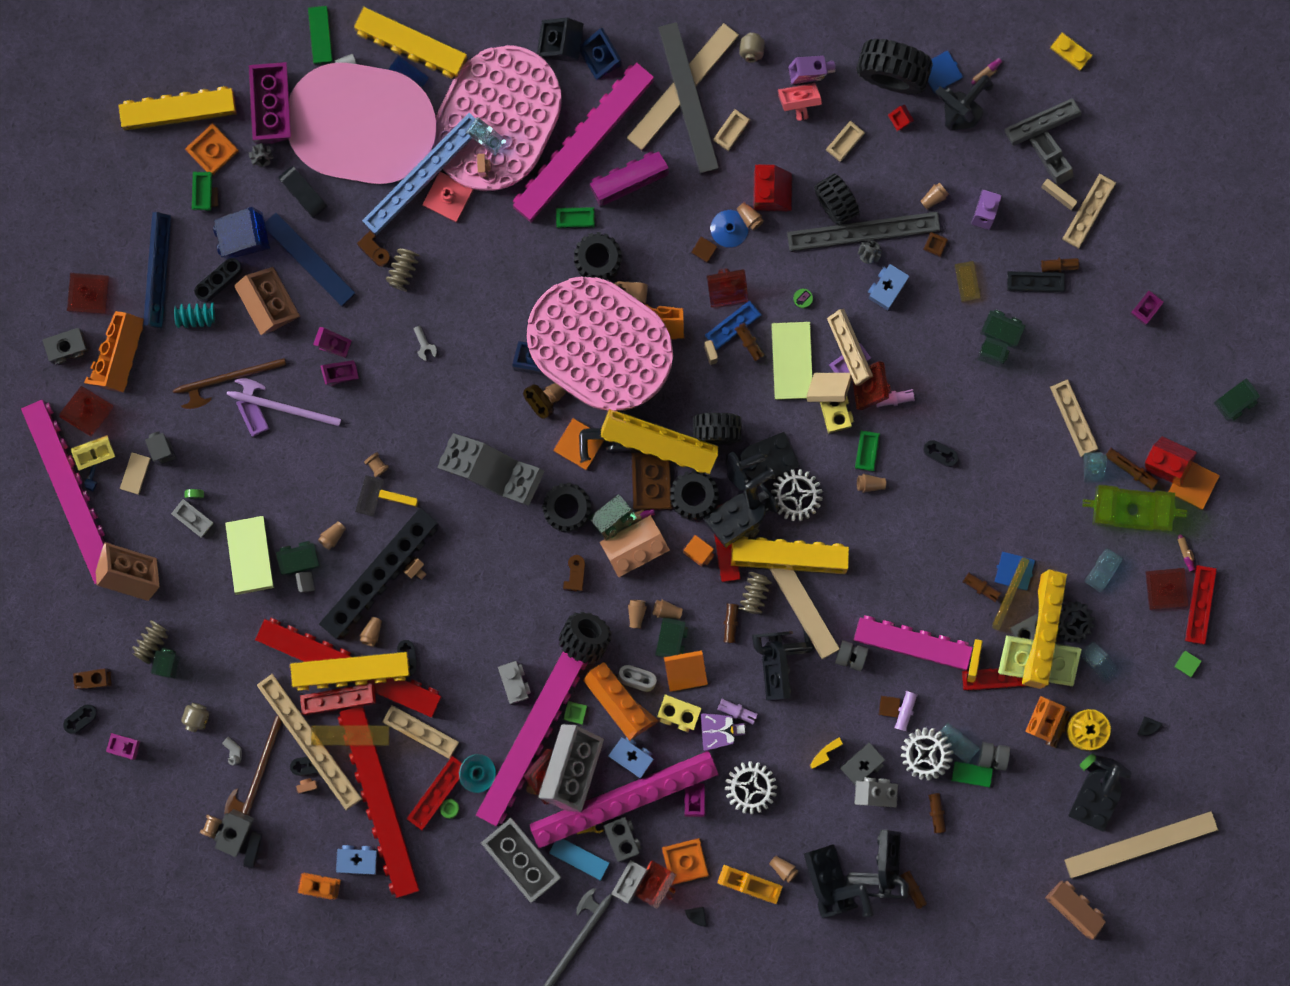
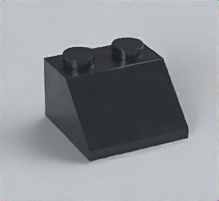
(560, 39)

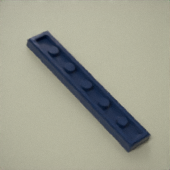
(309, 259)
(157, 270)

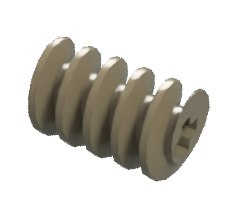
(402, 269)
(755, 593)
(150, 642)

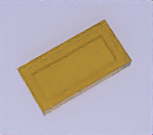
(967, 281)

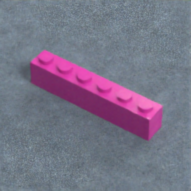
(911, 643)

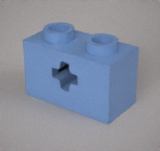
(879, 294)
(620, 755)
(345, 862)

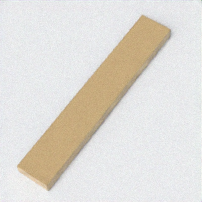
(805, 612)

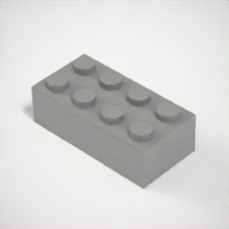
(571, 768)
(521, 860)

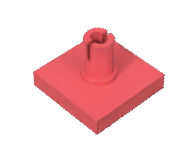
(799, 99)
(447, 197)

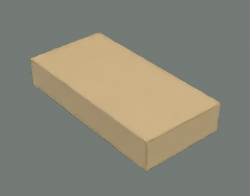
(731, 130)
(845, 141)
(1059, 194)
(711, 352)
(135, 473)

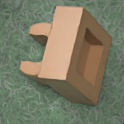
(413, 568)

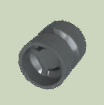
(844, 654)
(994, 756)

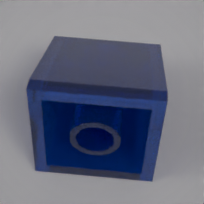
(241, 233)

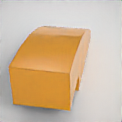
(749, 884)

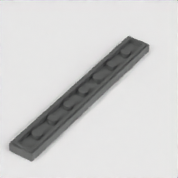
(688, 97)
(863, 231)

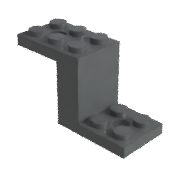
(490, 469)

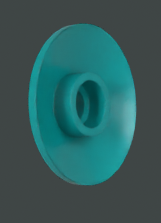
(485, 773)

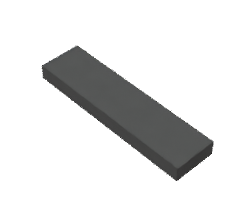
(1042, 122)

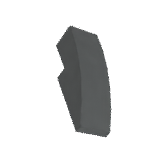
(1052, 157)

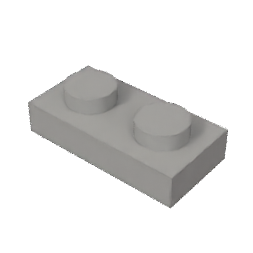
(192, 518)
(629, 882)

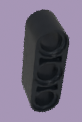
(302, 191)
(215, 289)

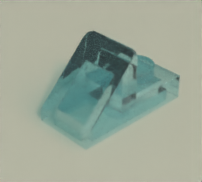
(1094, 467)

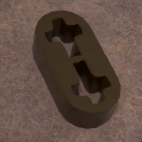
(538, 401)

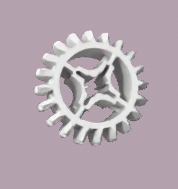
(813, 492)
(922, 747)
(767, 792)

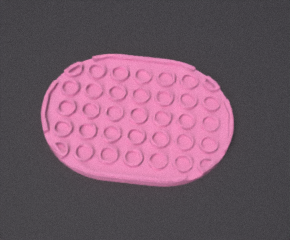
(515, 97)
(361, 122)
(599, 343)

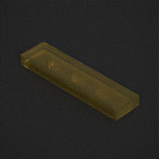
(1010, 593)
(349, 735)

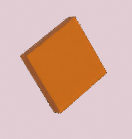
(211, 149)
(569, 444)
(1196, 486)
(685, 671)
(685, 861)

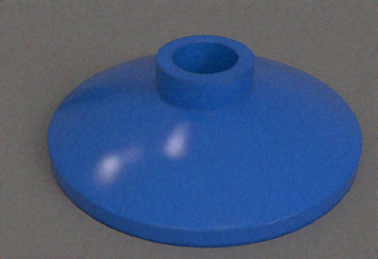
(722, 235)

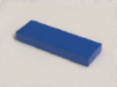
(725, 330)

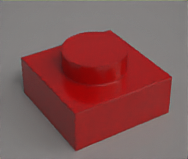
(900, 117)

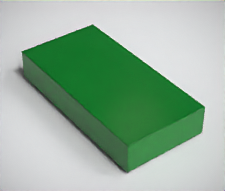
(202, 191)
(575, 217)
(867, 450)
(972, 774)

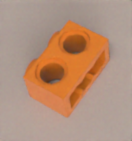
(699, 551)
(1045, 719)

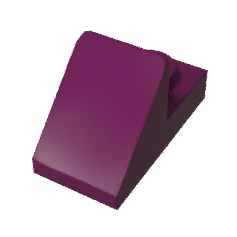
(1146, 307)
(332, 342)
(339, 372)
(123, 746)
(694, 800)

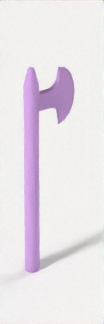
(250, 386)

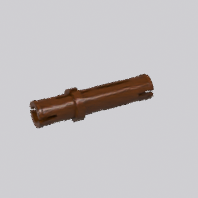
(1132, 469)

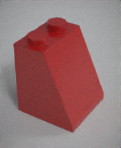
(772, 188)
(1169, 461)

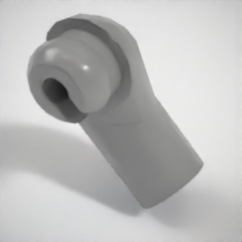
(235, 751)

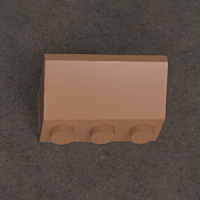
(266, 300)
(634, 546)
(127, 572)
(1076, 909)

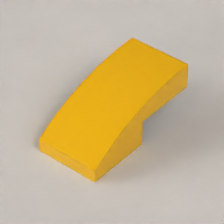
(822, 757)

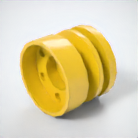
(1077, 732)

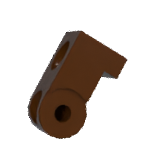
(373, 251)
(577, 567)
(92, 679)

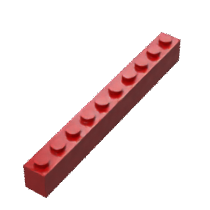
(307, 649)
(380, 809)

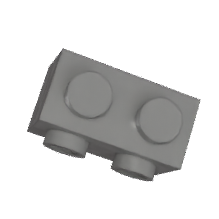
(513, 683)
(876, 793)

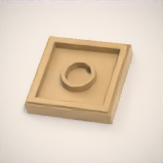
(829, 387)

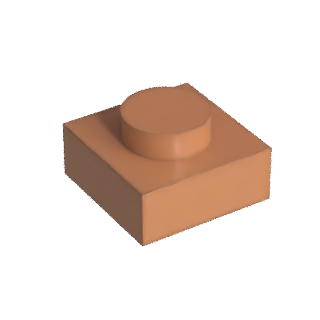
(483, 165)
(307, 785)

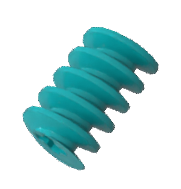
(194, 315)

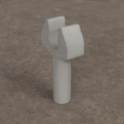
(424, 344)

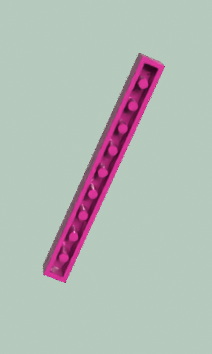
(583, 142)
(66, 482)
(530, 739)
(624, 799)

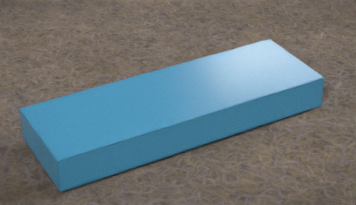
(579, 858)

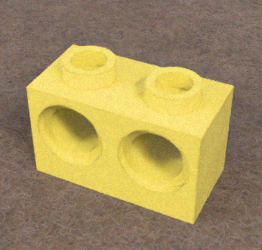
(830, 412)
(93, 452)
(680, 708)

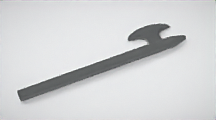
(585, 903)

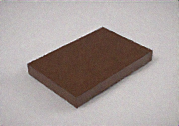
(650, 482)

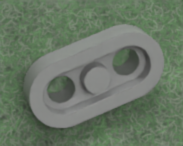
(637, 677)

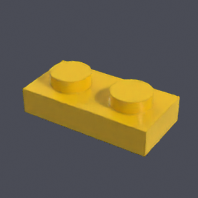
(1070, 51)

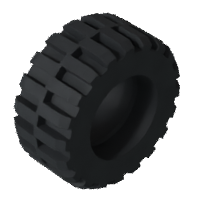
(894, 66)

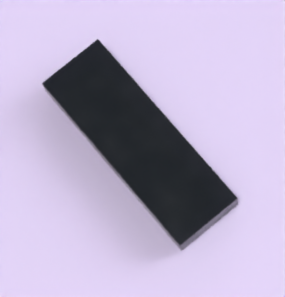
(1035, 281)

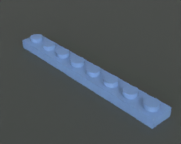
(420, 176)

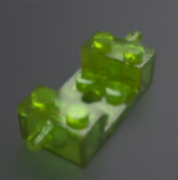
(1154, 512)

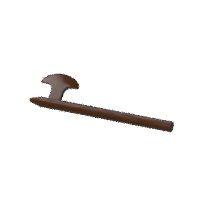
(195, 399)
(232, 802)

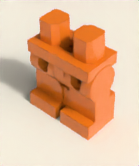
(319, 886)

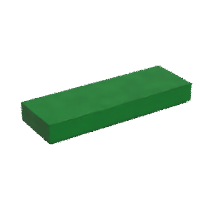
(320, 34)

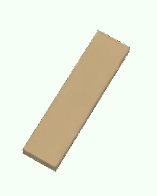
(1089, 211)
(849, 347)
(1074, 418)
(420, 732)

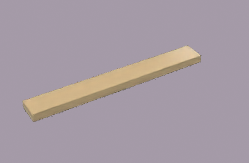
(669, 101)
(302, 733)
(1140, 844)

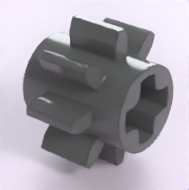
(261, 155)
(869, 252)

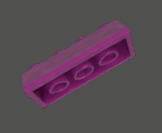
(269, 102)
(629, 179)

